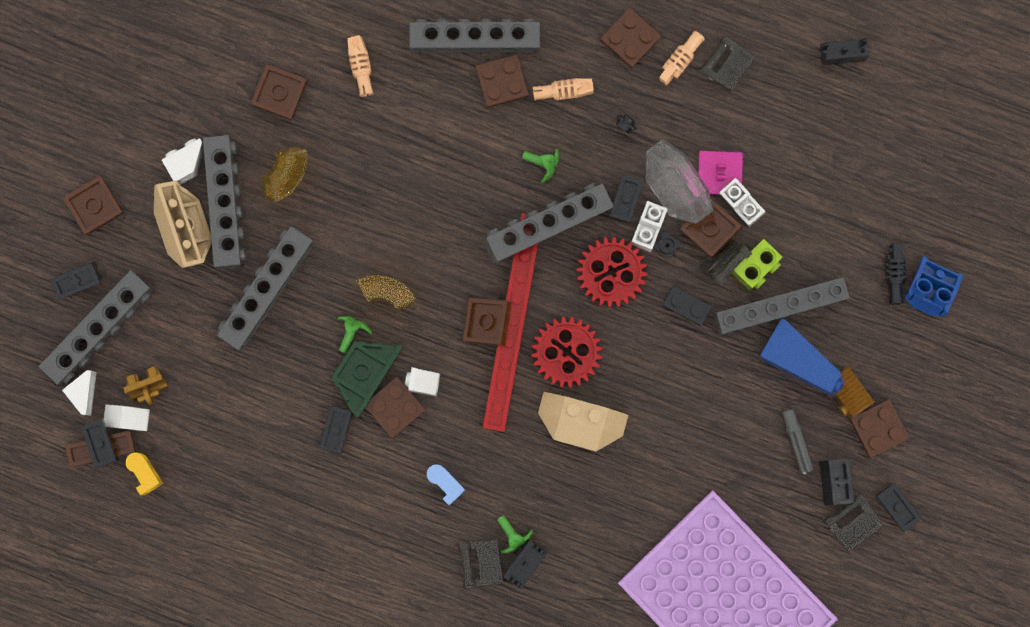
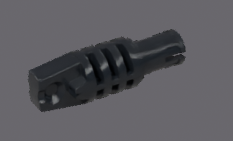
(895, 273)

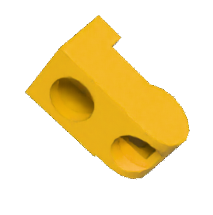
(144, 472)

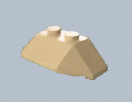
(181, 224)
(581, 422)

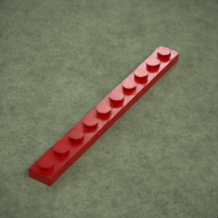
(507, 355)

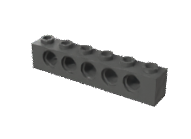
(464, 44)
(213, 149)
(599, 204)
(265, 301)
(781, 306)
(53, 364)

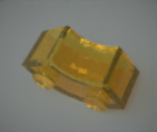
(286, 174)
(386, 289)

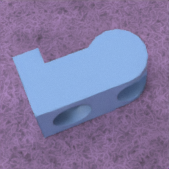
(439, 475)

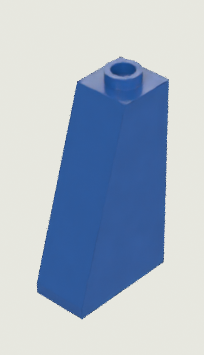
(800, 359)

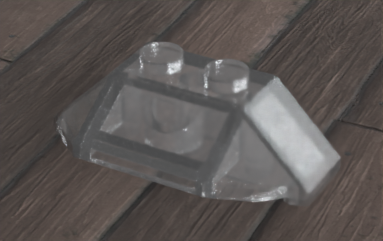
(677, 183)

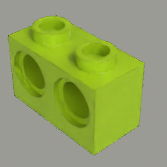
(755, 263)

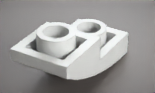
(742, 202)
(649, 226)

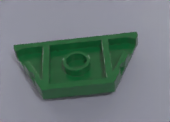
(363, 372)

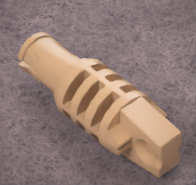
(681, 58)
(360, 64)
(564, 89)

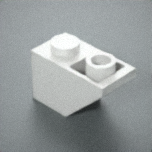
(185, 162)
(422, 382)

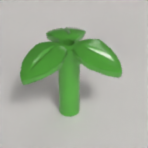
(547, 161)
(351, 326)
(515, 540)

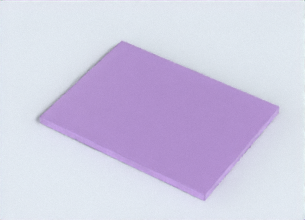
(720, 575)

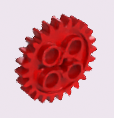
(602, 254)
(579, 336)

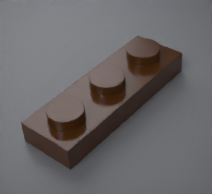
(79, 454)

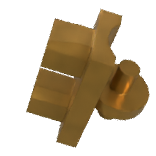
(147, 388)

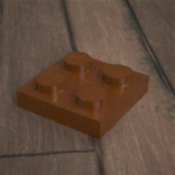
(630, 38)
(502, 81)
(279, 92)
(93, 205)
(712, 231)
(486, 321)
(394, 407)
(879, 428)

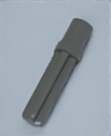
(793, 428)

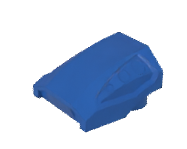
(933, 288)

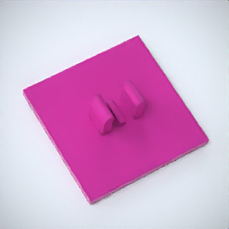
(719, 169)

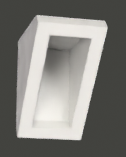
(82, 392)
(126, 417)

